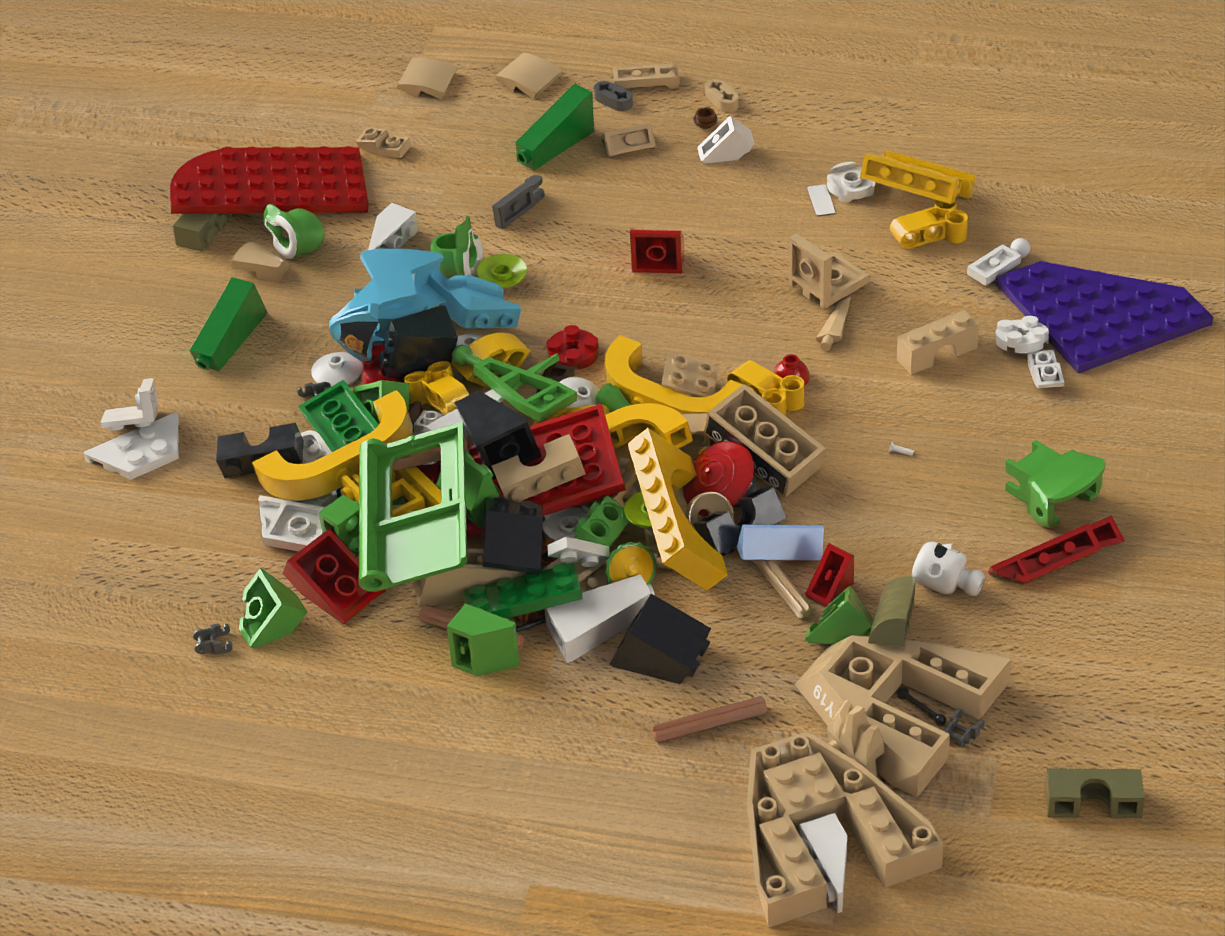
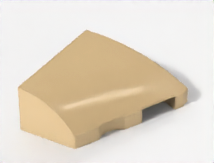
(258, 259)

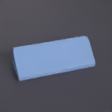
(781, 542)

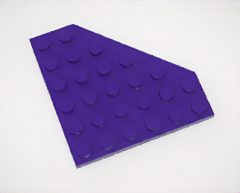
(1101, 314)

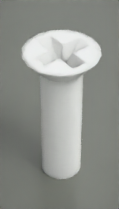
(899, 449)

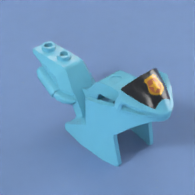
(410, 283)

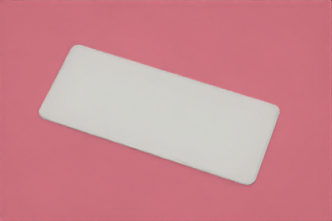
(821, 199)

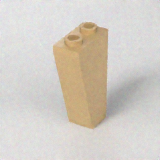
(450, 585)

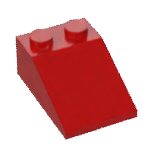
(329, 577)

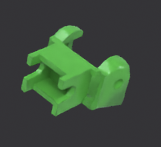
(1053, 478)

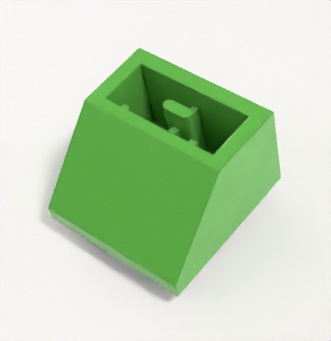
(478, 488)
(482, 641)

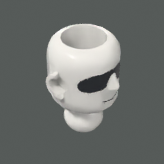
(945, 570)

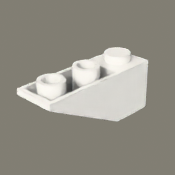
(393, 228)
(828, 847)

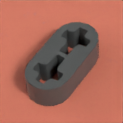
(613, 96)

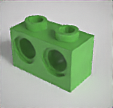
(343, 520)
(604, 523)

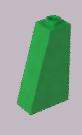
(558, 128)
(228, 325)

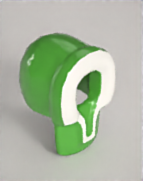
(303, 227)
(460, 251)

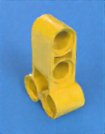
(931, 225)
(436, 387)
(781, 393)

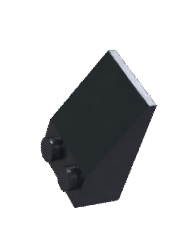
(512, 535)

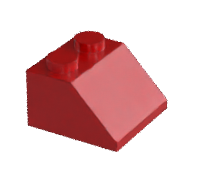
(657, 251)

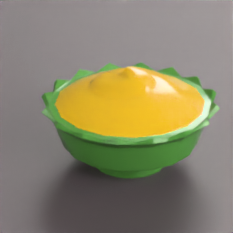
(630, 561)

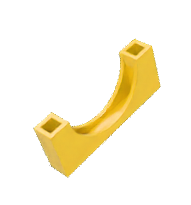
(660, 471)

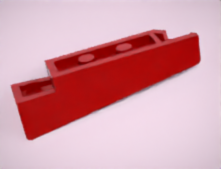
(1059, 552)

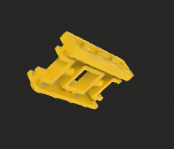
(918, 176)
(411, 484)

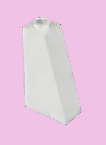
(596, 617)

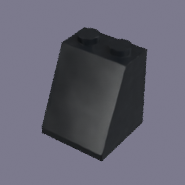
(418, 342)
(496, 430)
(662, 642)

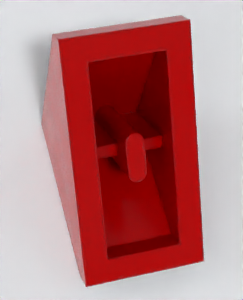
(832, 575)

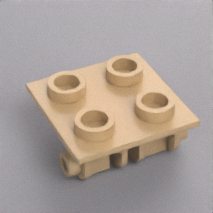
(689, 375)

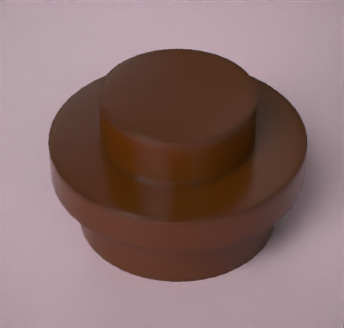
(705, 118)

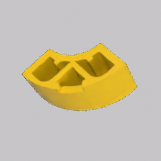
(499, 346)

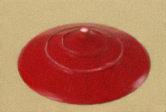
(721, 469)

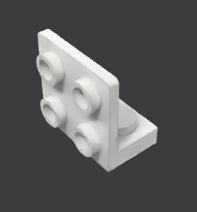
(140, 415)

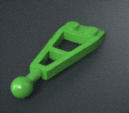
(539, 406)

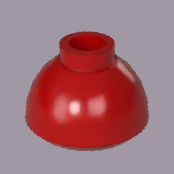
(792, 366)

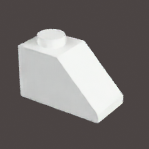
(726, 143)

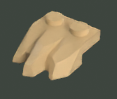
(855, 736)

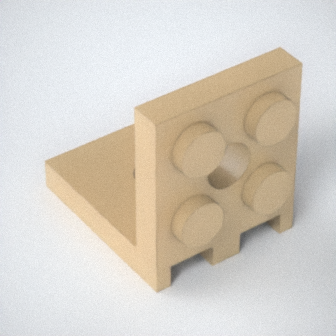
(822, 274)

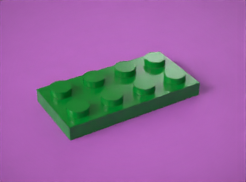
(338, 416)
(527, 592)

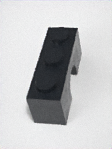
(236, 455)
(758, 508)

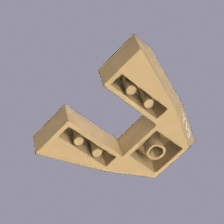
(873, 672)
(810, 779)

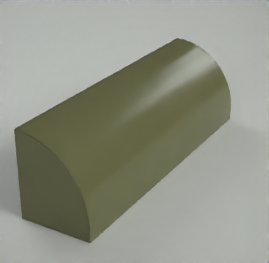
(894, 612)

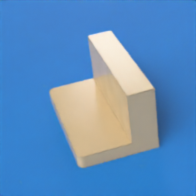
(629, 140)

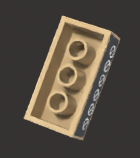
(779, 448)

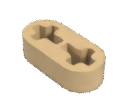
(721, 95)

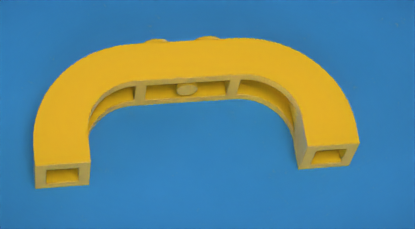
(625, 357)
(634, 419)
(324, 475)

